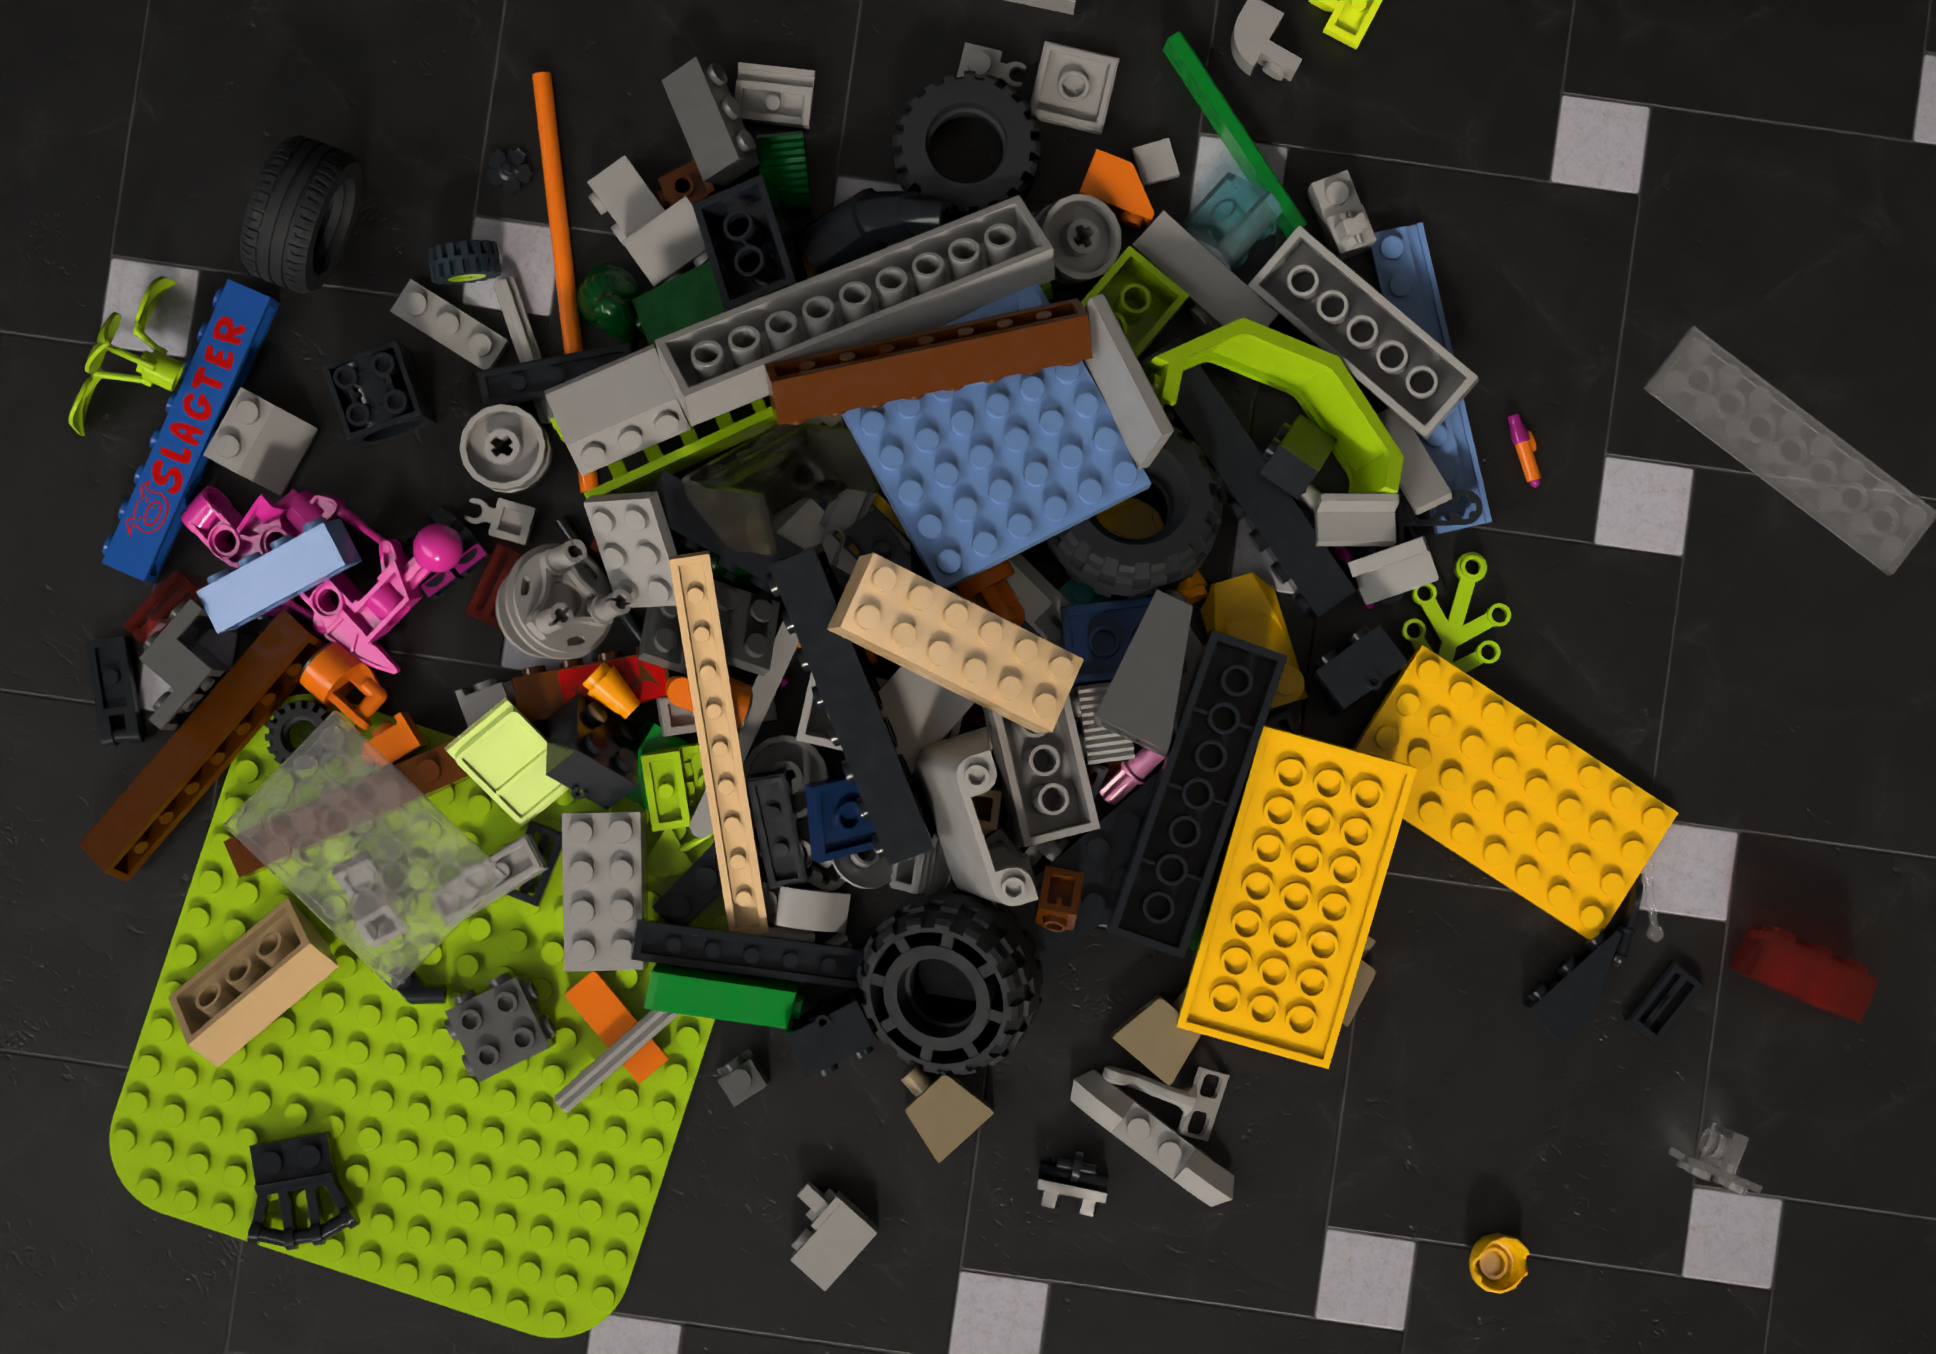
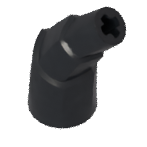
(869, 224)

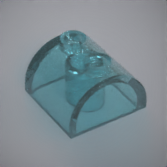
(1233, 219)

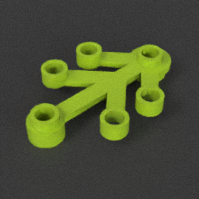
(1452, 631)

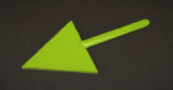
(670, 852)

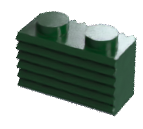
(785, 164)

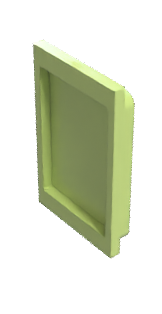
(508, 761)

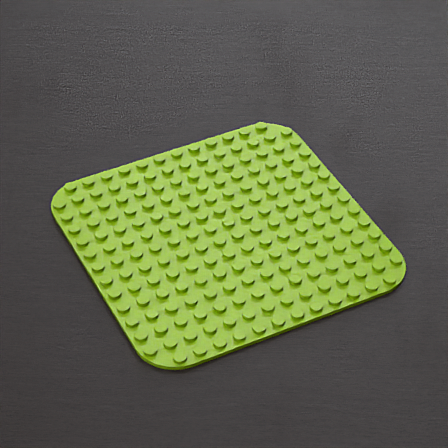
(457, 1181)

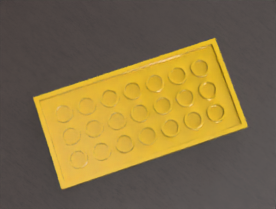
(1515, 794)
(1296, 896)

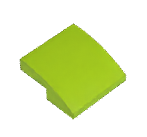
(673, 785)

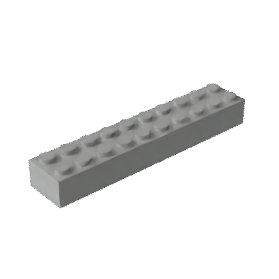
(873, 298)

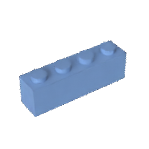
(278, 575)

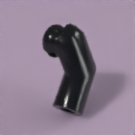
(417, 992)

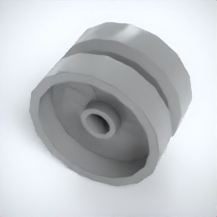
(1082, 238)
(488, 435)

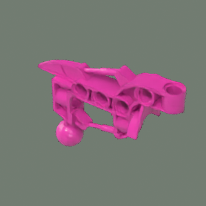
(358, 618)

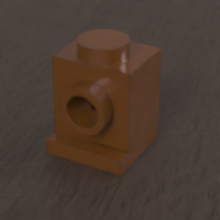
(689, 172)

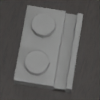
(775, 95)

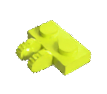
(1348, 18)

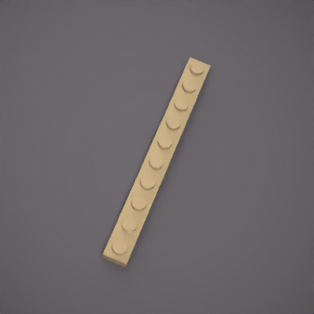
(718, 741)

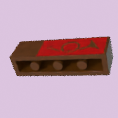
(544, 692)

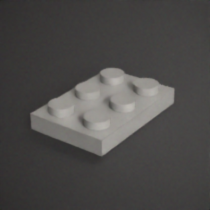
(634, 545)

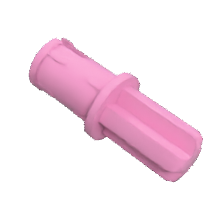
(1131, 774)

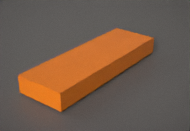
(611, 1020)

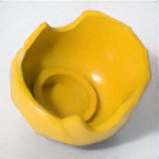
(1498, 1262)

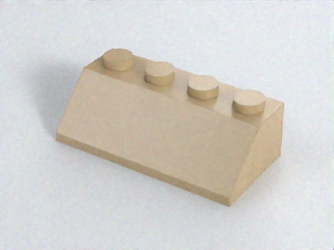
(252, 983)

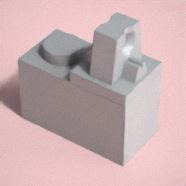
(1341, 216)
(837, 1236)

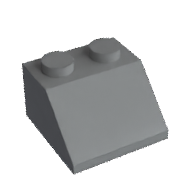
(668, 244)
(261, 442)

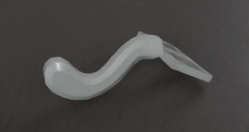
(1186, 1099)

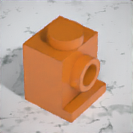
(398, 740)

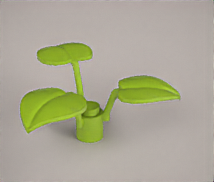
(155, 366)

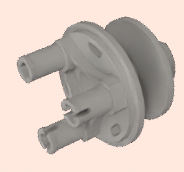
(558, 602)

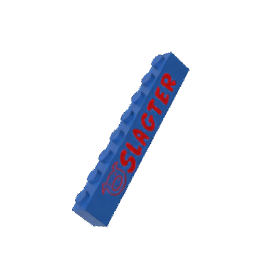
(194, 413)

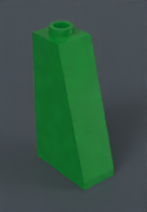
(724, 995)

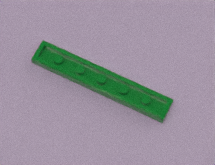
(1230, 128)

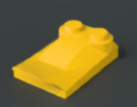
(1251, 612)

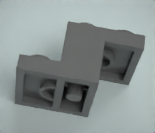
(746, 626)
(182, 664)

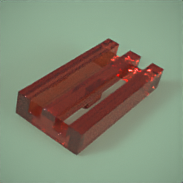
(485, 581)
(158, 595)

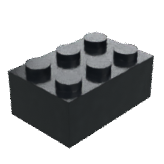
(749, 241)

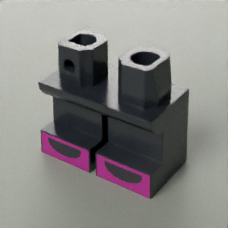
(473, 557)

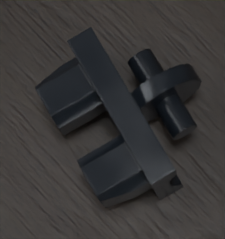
(1074, 1180)

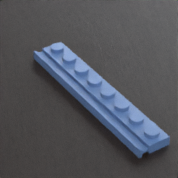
(1409, 282)

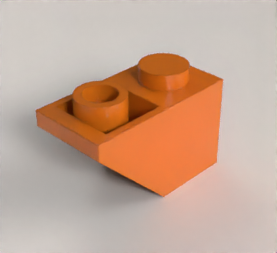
(1119, 187)

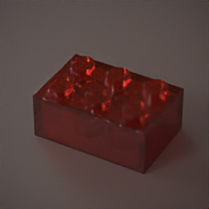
(1805, 972)

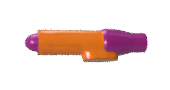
(1525, 446)

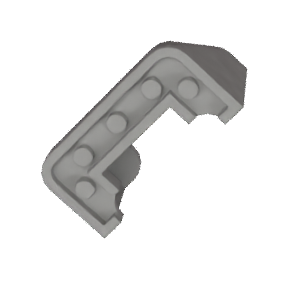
(949, 776)

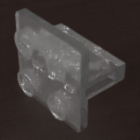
(1719, 1157)

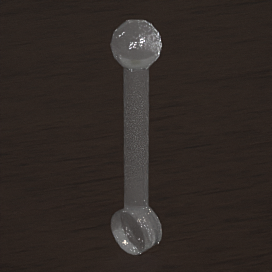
(1654, 932)

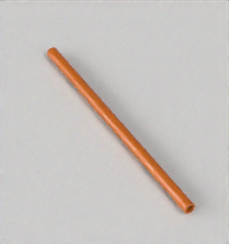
(559, 228)

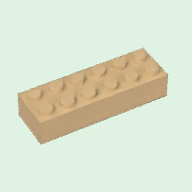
(955, 643)

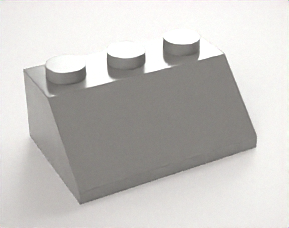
(616, 410)

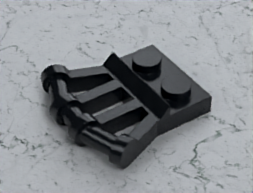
(291, 1166)

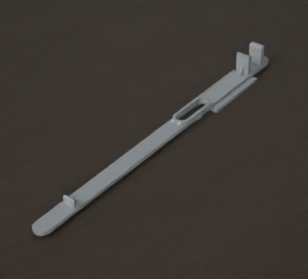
(838, 516)

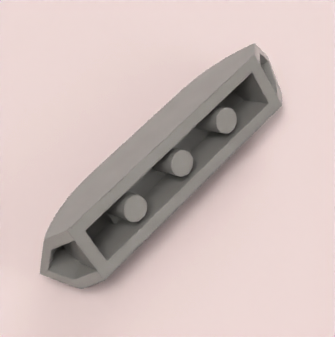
(1152, 1138)

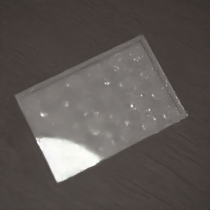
(364, 850)

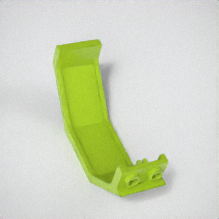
(1309, 375)

